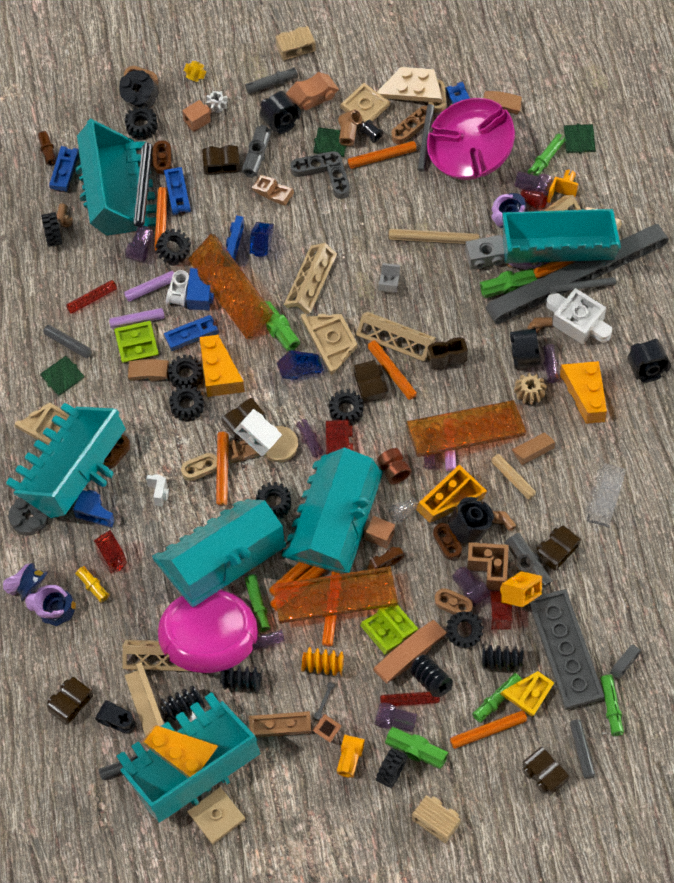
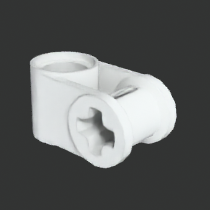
(178, 291)

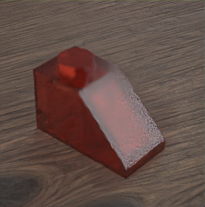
(110, 552)
(500, 612)

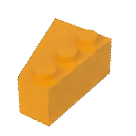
(219, 369)
(586, 388)
(449, 493)
(179, 750)

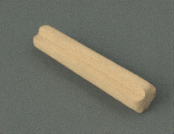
(511, 474)

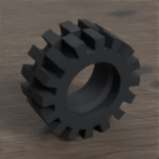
(141, 114)
(51, 229)
(179, 239)
(183, 363)
(186, 393)
(348, 397)
(275, 490)
(475, 634)
(391, 767)

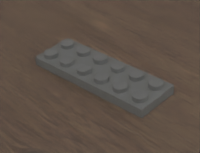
(566, 649)

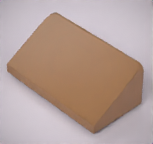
(534, 448)

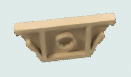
(412, 85)
(331, 338)
(39, 420)

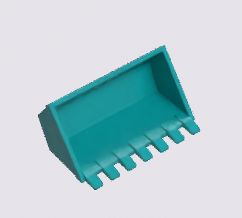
(111, 179)
(165, 788)

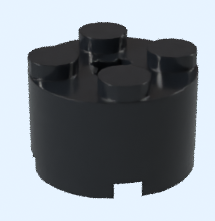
(140, 81)
(279, 112)
(525, 348)
(648, 360)
(470, 520)

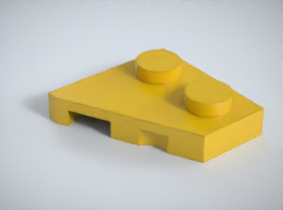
(529, 692)

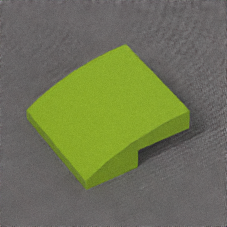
(136, 341)
(389, 628)

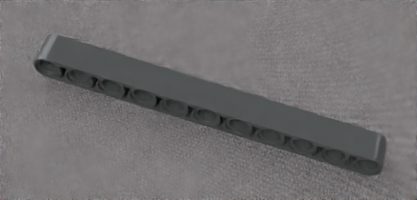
(536, 291)

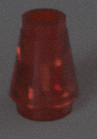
(535, 198)

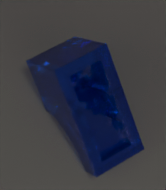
(261, 239)
(298, 364)

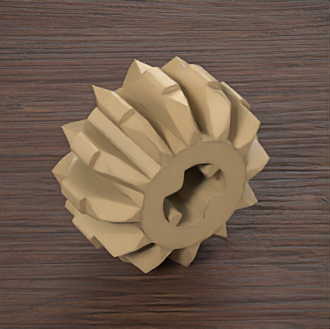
(536, 390)

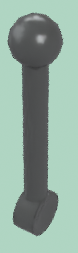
(318, 715)

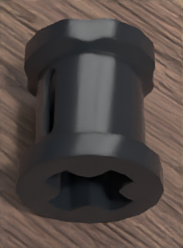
(371, 131)

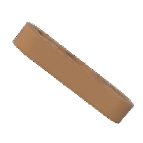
(409, 132)

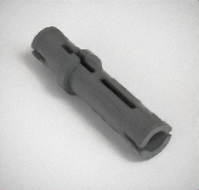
(275, 79)

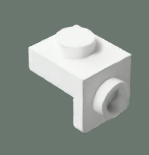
(160, 484)

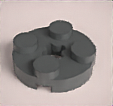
(18, 520)

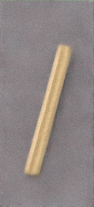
(431, 236)

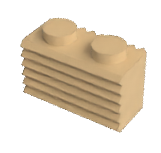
(295, 43)
(436, 818)

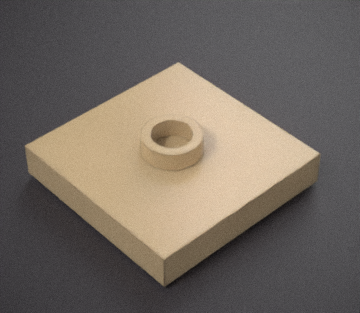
(367, 102)
(216, 815)

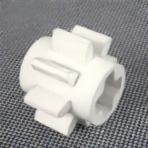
(217, 101)

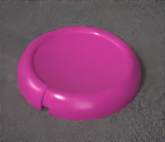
(471, 138)
(209, 635)

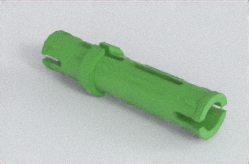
(542, 160)
(259, 611)
(491, 703)
(613, 713)

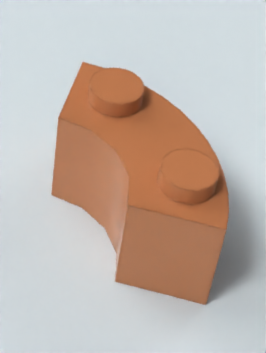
(313, 91)

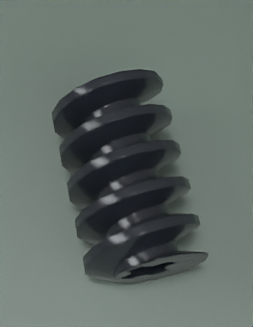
(502, 658)
(431, 676)
(241, 678)
(180, 703)

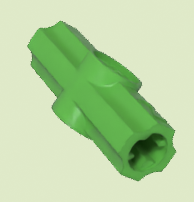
(506, 282)
(280, 328)
(416, 747)

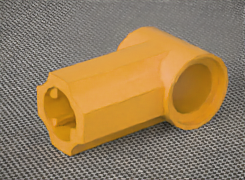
(350, 752)

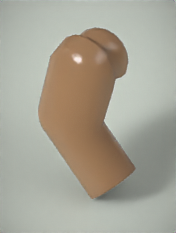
(62, 218)
(540, 322)
(503, 518)

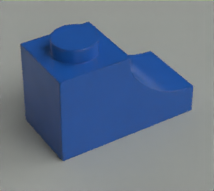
(198, 294)
(89, 508)

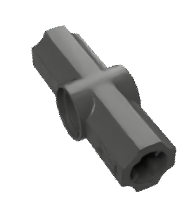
(256, 151)
(521, 551)

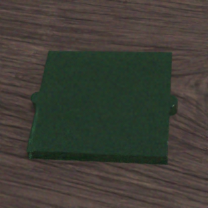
(579, 138)
(327, 141)
(62, 375)

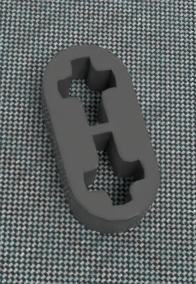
(625, 661)

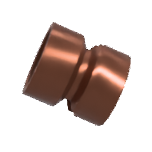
(394, 467)

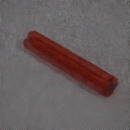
(91, 296)
(409, 698)

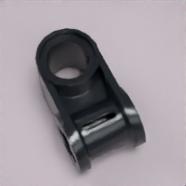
(113, 716)

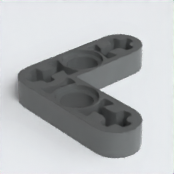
(330, 167)

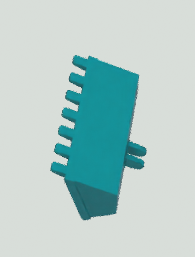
(560, 236)
(69, 459)
(334, 511)
(222, 550)

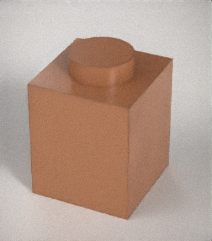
(196, 115)
(379, 532)
(326, 728)

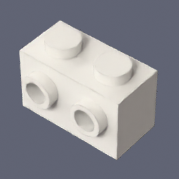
(258, 432)

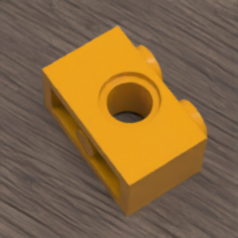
(521, 589)

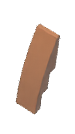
(405, 654)

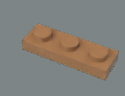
(280, 724)

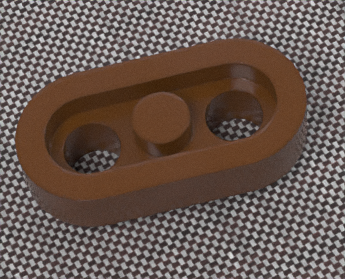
(162, 158)
(117, 452)
(447, 542)
(390, 558)

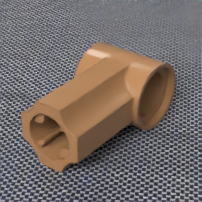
(348, 124)

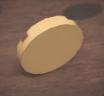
(285, 447)

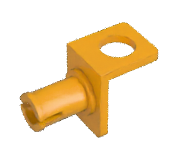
(564, 186)

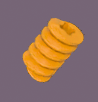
(322, 661)

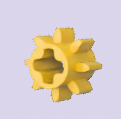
(194, 71)

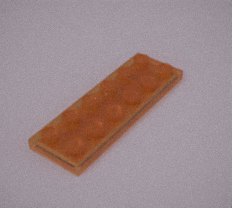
(230, 286)
(465, 428)
(335, 595)

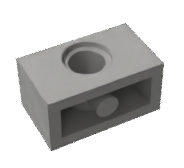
(475, 248)

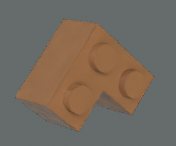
(489, 558)

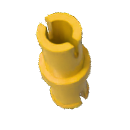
(92, 584)

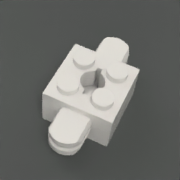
(584, 310)

